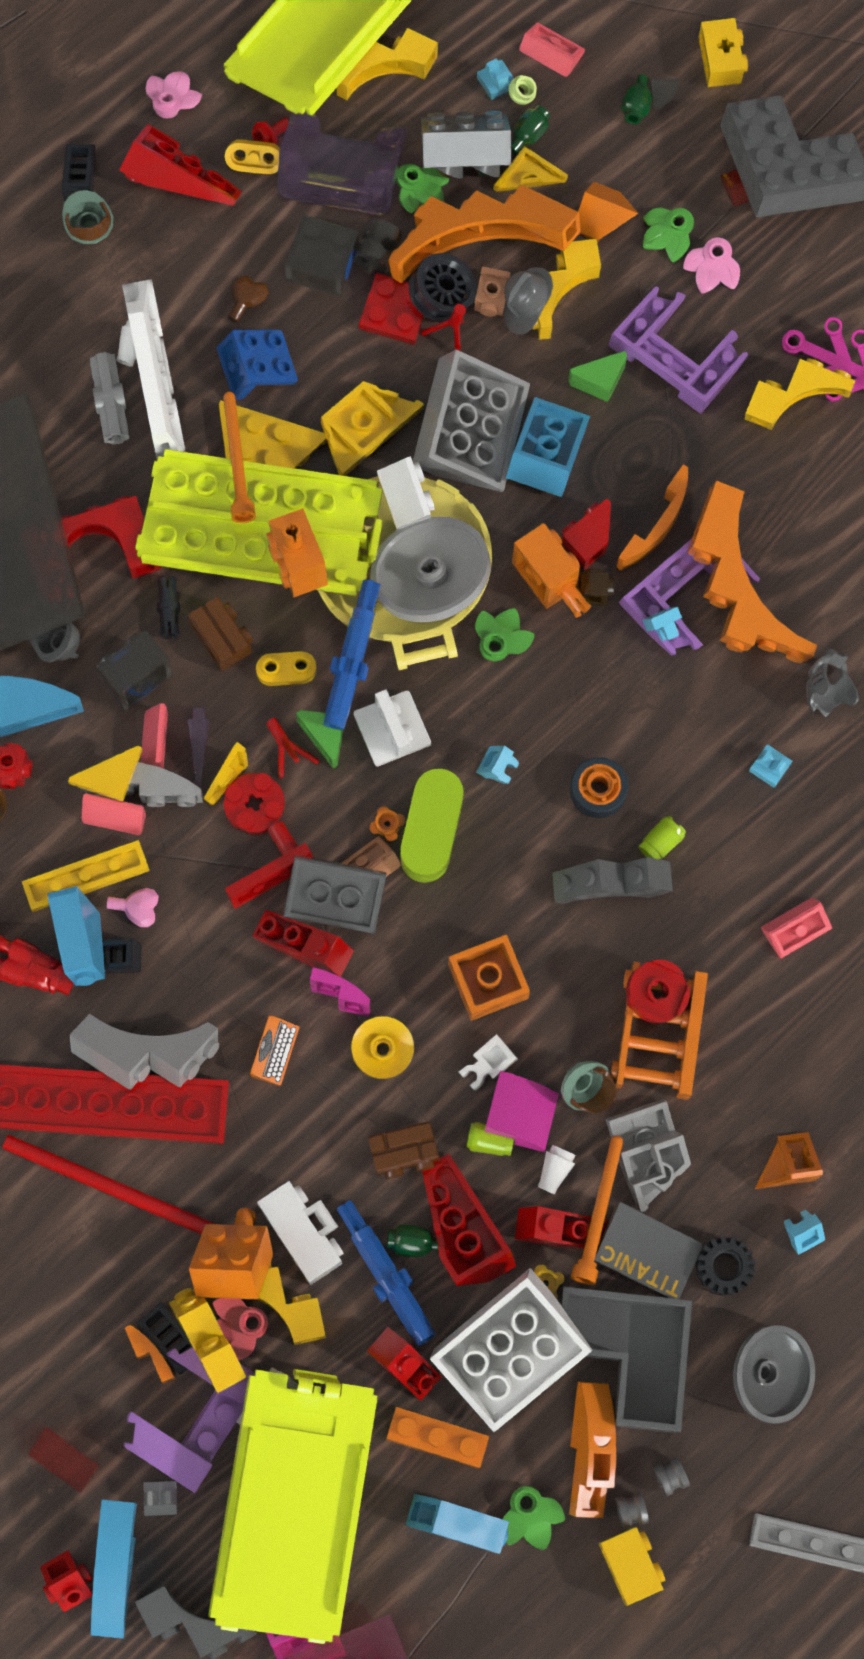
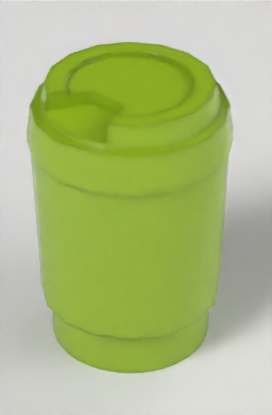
(662, 838)
(486, 1142)

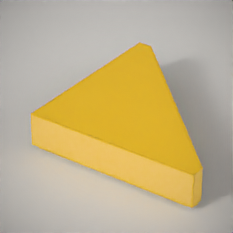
(529, 170)
(230, 770)
(111, 776)

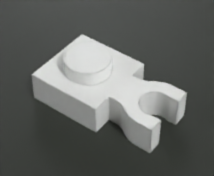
(492, 1059)

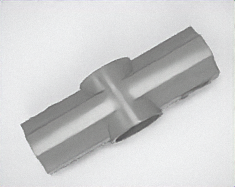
(109, 398)

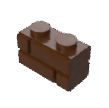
(220, 633)
(404, 1150)

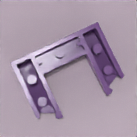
(640, 340)
(660, 585)
(191, 1459)

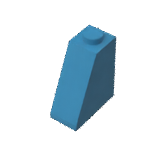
(78, 935)
(457, 1523)

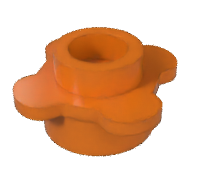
(384, 815)

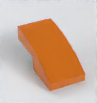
(144, 1347)

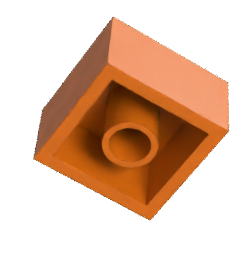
(488, 977)

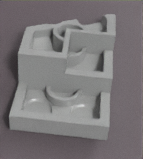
(650, 1150)

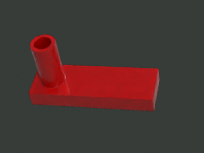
(272, 873)

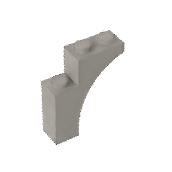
(131, 1056)

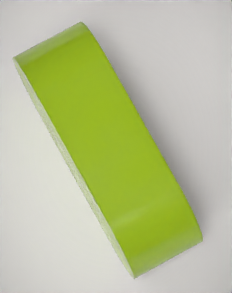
(431, 825)

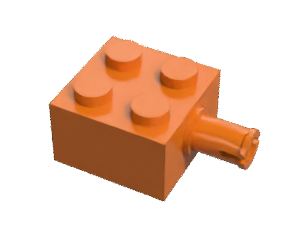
(296, 553)
(549, 569)
(232, 1259)

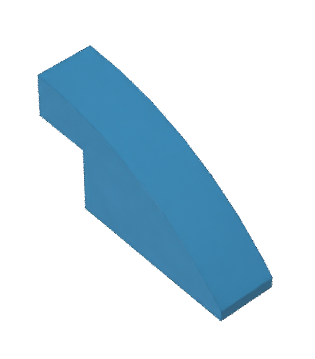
(33, 703)
(113, 1568)

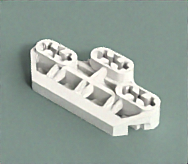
(153, 366)

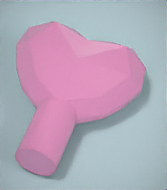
(137, 906)

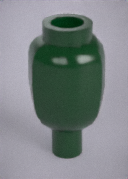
(637, 101)
(530, 128)
(411, 1241)

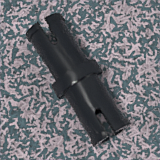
(168, 607)

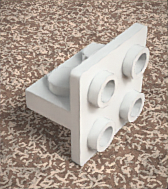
(391, 727)

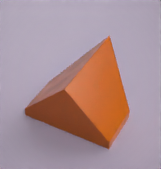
(603, 211)
(791, 1162)

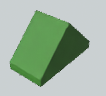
(599, 376)
(324, 738)

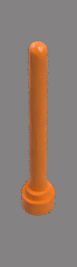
(242, 508)
(585, 1269)

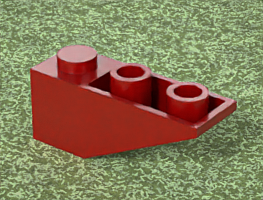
(304, 942)
(553, 1227)

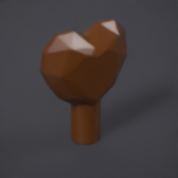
(246, 295)

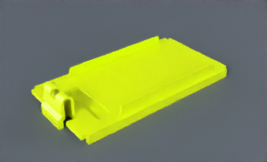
(308, 48)
(193, 528)
(293, 1506)

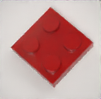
(391, 311)

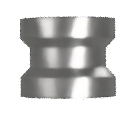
(671, 1476)
(632, 1510)

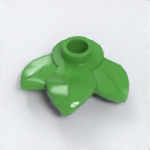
(418, 191)
(667, 235)
(502, 631)
(532, 1523)

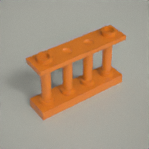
(684, 1049)

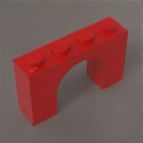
(119, 521)

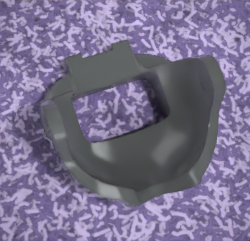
(828, 692)

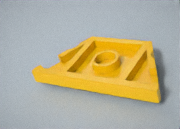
(364, 423)
(272, 439)

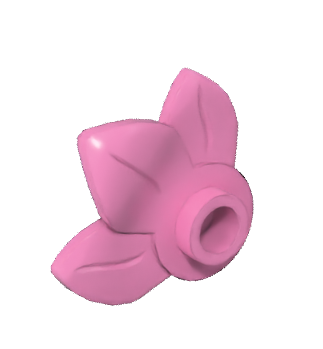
(171, 94)
(713, 269)

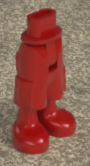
(32, 967)

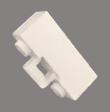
(289, 1219)

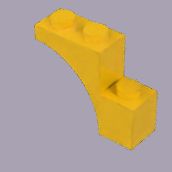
(410, 55)
(574, 266)
(808, 380)
(300, 1316)
(207, 1339)

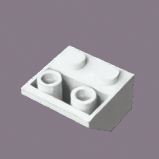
(404, 492)

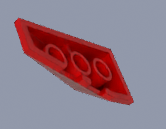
(161, 165)
(464, 1231)

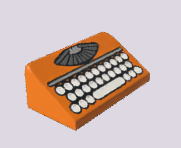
(274, 1050)

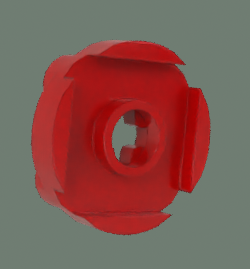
(260, 787)
(673, 984)

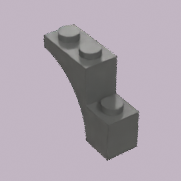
(603, 878)
(164, 1614)

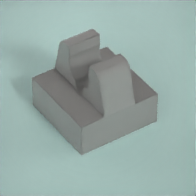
(160, 1498)

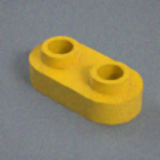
(254, 160)
(286, 670)

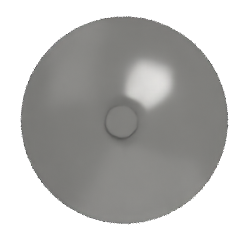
(431, 569)

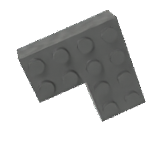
(786, 172)
(652, 1350)

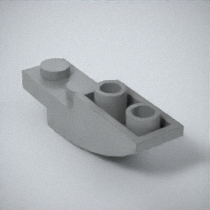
(161, 786)

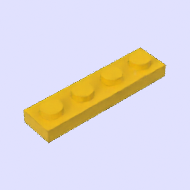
(87, 874)

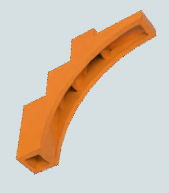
(481, 218)
(728, 586)

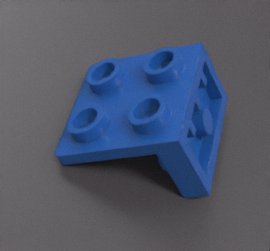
(255, 359)

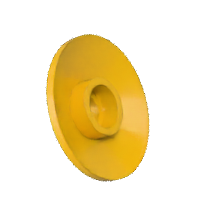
(386, 1032)

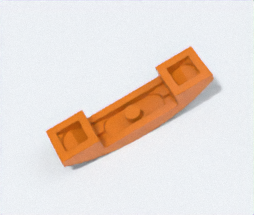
(639, 548)

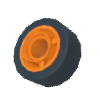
(603, 771)

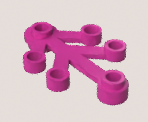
(840, 360)

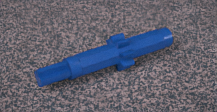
(350, 665)
(391, 1283)

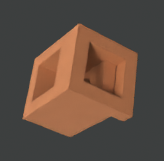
(491, 281)

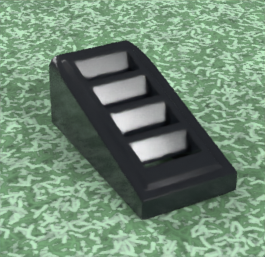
(71, 186)
(124, 946)
(150, 1319)

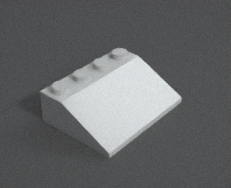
(511, 1350)

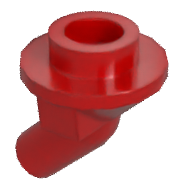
(265, 133)

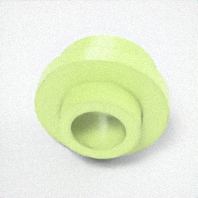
(527, 85)

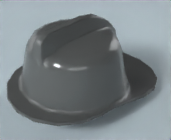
(525, 298)
(57, 643)

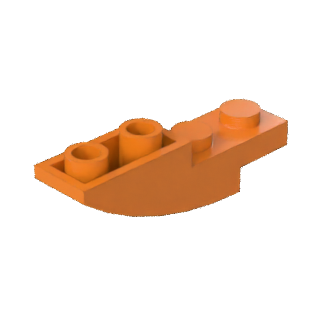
(596, 1449)

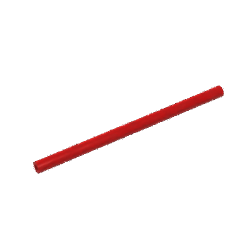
(105, 1184)

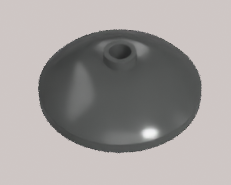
(785, 1378)

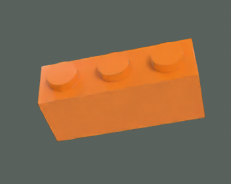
(437, 1438)

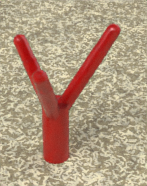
(454, 322)
(283, 742)

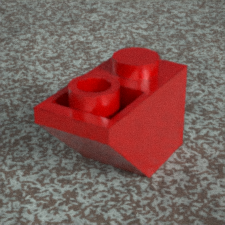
(590, 535)
(404, 1363)

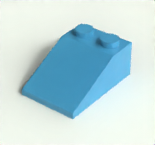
(547, 447)

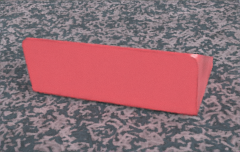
(551, 49)
(154, 735)
(113, 814)
(797, 927)

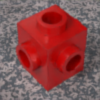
(14, 766)
(69, 1587)

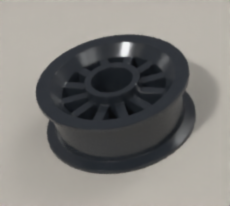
(438, 272)

